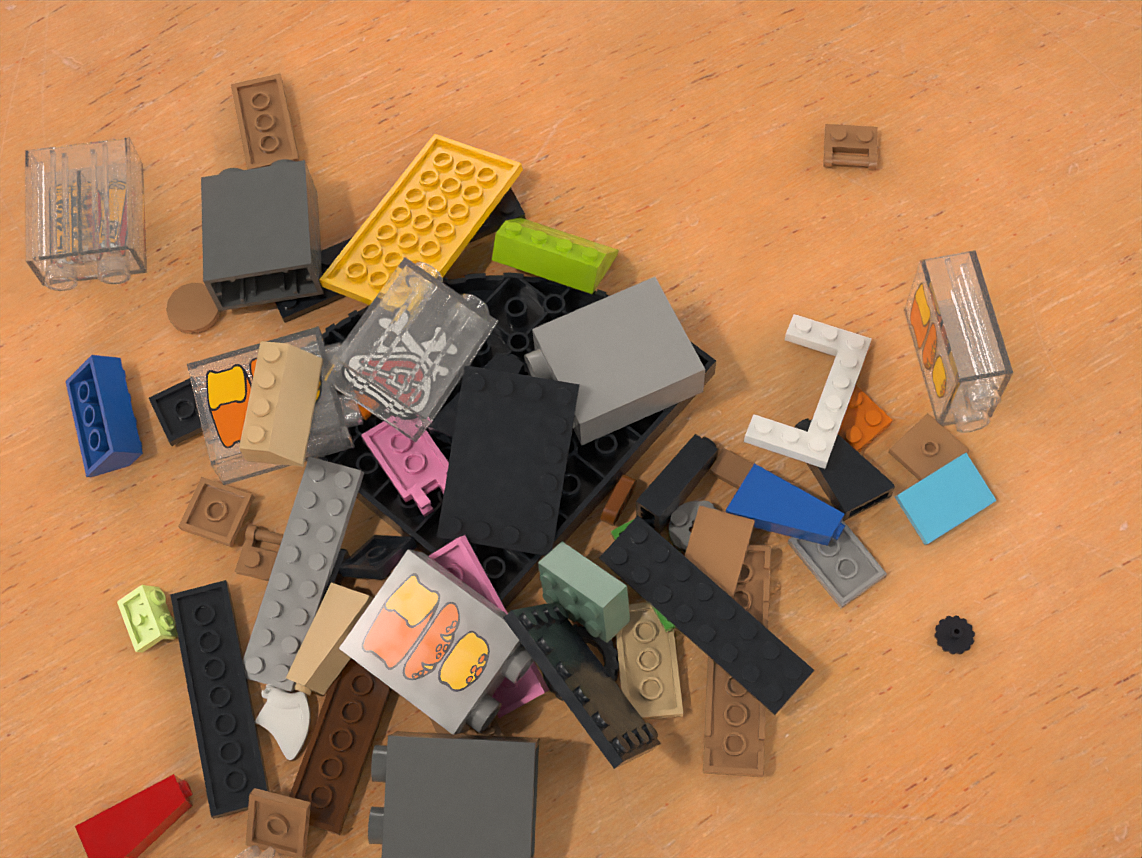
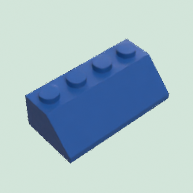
(103, 415)

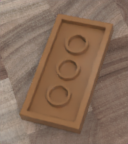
(264, 121)

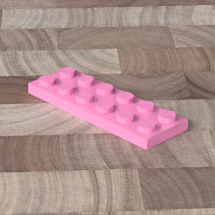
(463, 563)

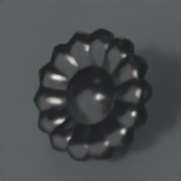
(954, 635)

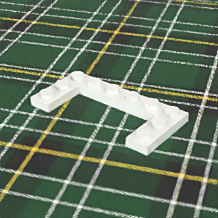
(817, 443)

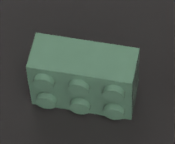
(584, 591)

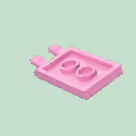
(410, 465)

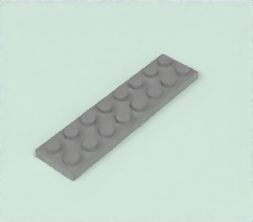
(301, 570)

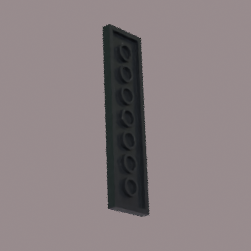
(707, 615)
(219, 697)

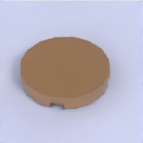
(192, 309)

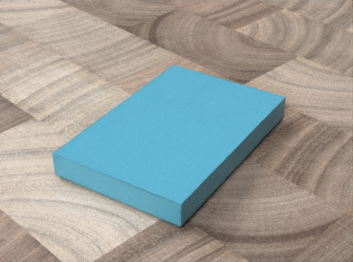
(945, 498)

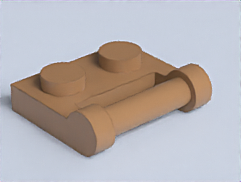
(850, 140)
(256, 561)

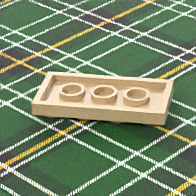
(649, 665)

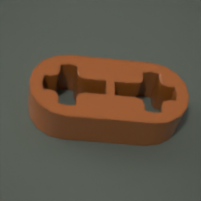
(618, 500)

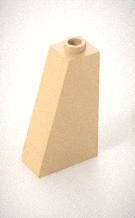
(319, 656)

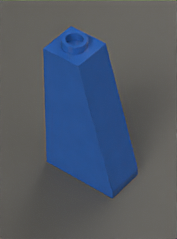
(785, 508)

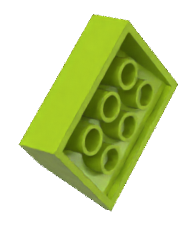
(552, 254)

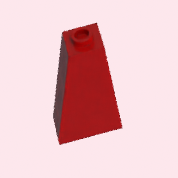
(136, 821)

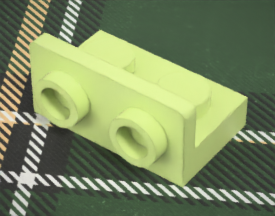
(147, 617)

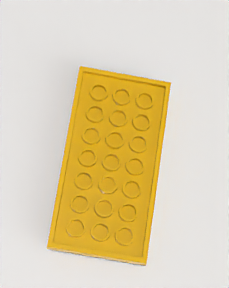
(423, 216)

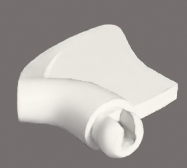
(286, 718)

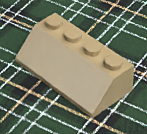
(281, 405)

